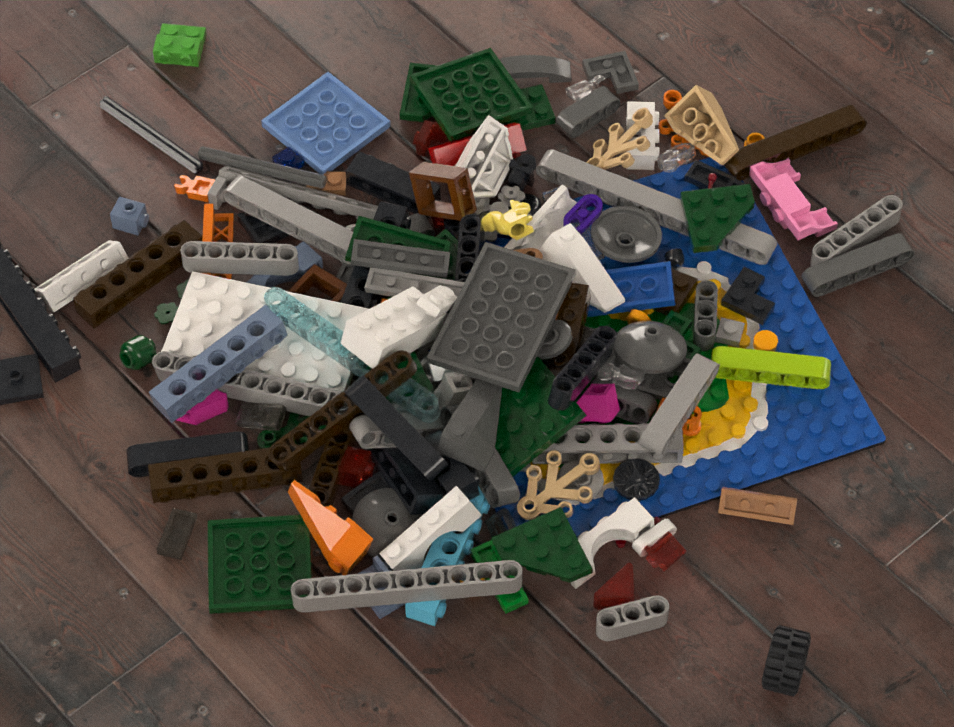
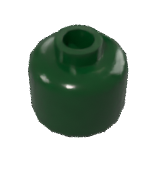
(137, 352)

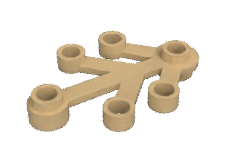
(616, 146)
(555, 488)

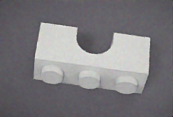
(646, 159)

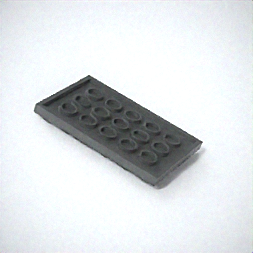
(501, 317)

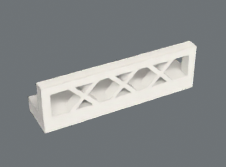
(545, 220)
(80, 275)

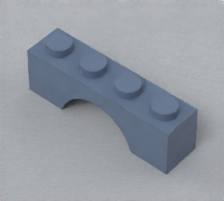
(306, 257)

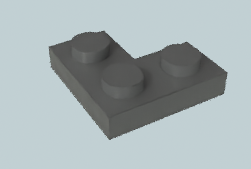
(615, 67)

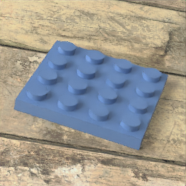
(326, 123)

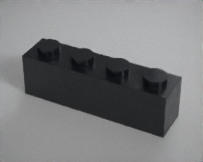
(384, 181)
(406, 480)

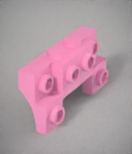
(787, 201)

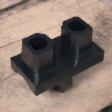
(522, 171)

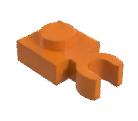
(195, 189)

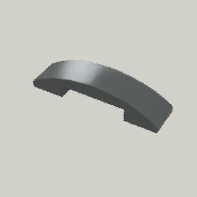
(538, 66)

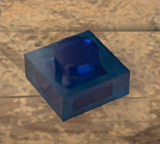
(289, 158)

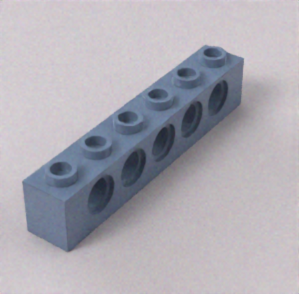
(218, 363)

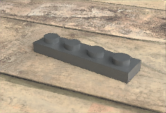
(400, 258)

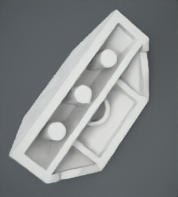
(487, 158)

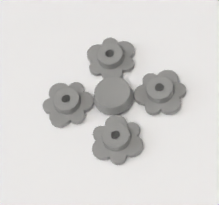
(507, 193)

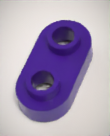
(581, 215)

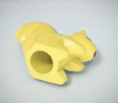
(510, 223)

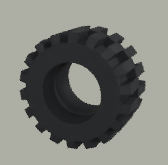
(786, 660)

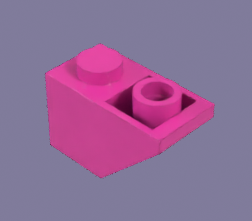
(599, 403)
(213, 405)

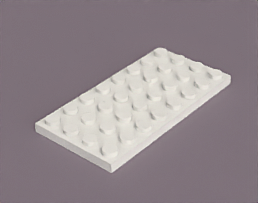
(218, 304)

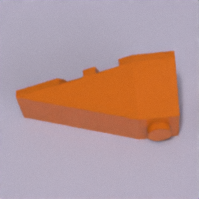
(339, 540)

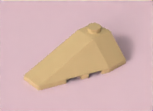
(703, 124)

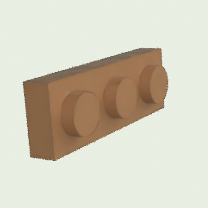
(757, 505)

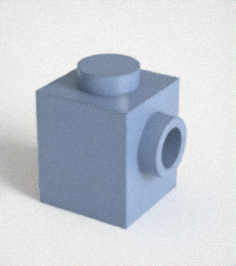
(129, 216)

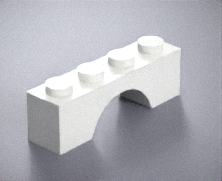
(449, 514)
(625, 524)

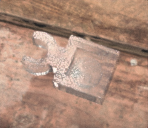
(621, 376)

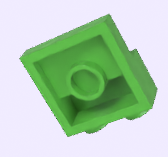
(179, 45)

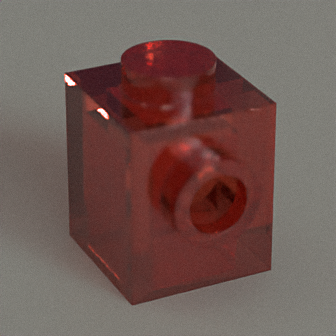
(355, 467)

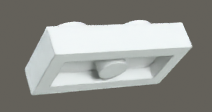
(437, 300)

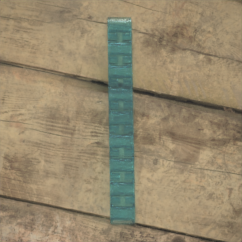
(327, 331)

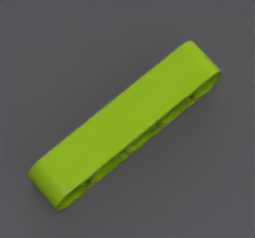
(772, 367)

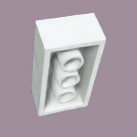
(391, 327)

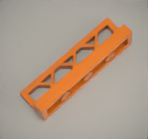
(210, 229)

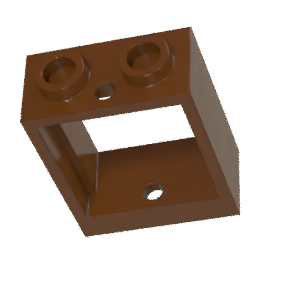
(457, 180)
(322, 281)

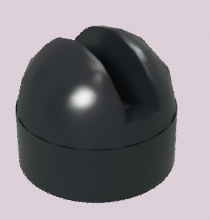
(675, 256)

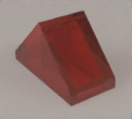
(617, 590)

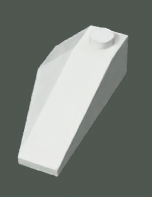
(571, 250)

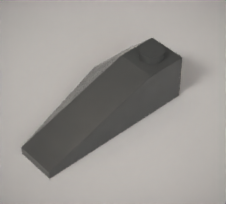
(473, 426)

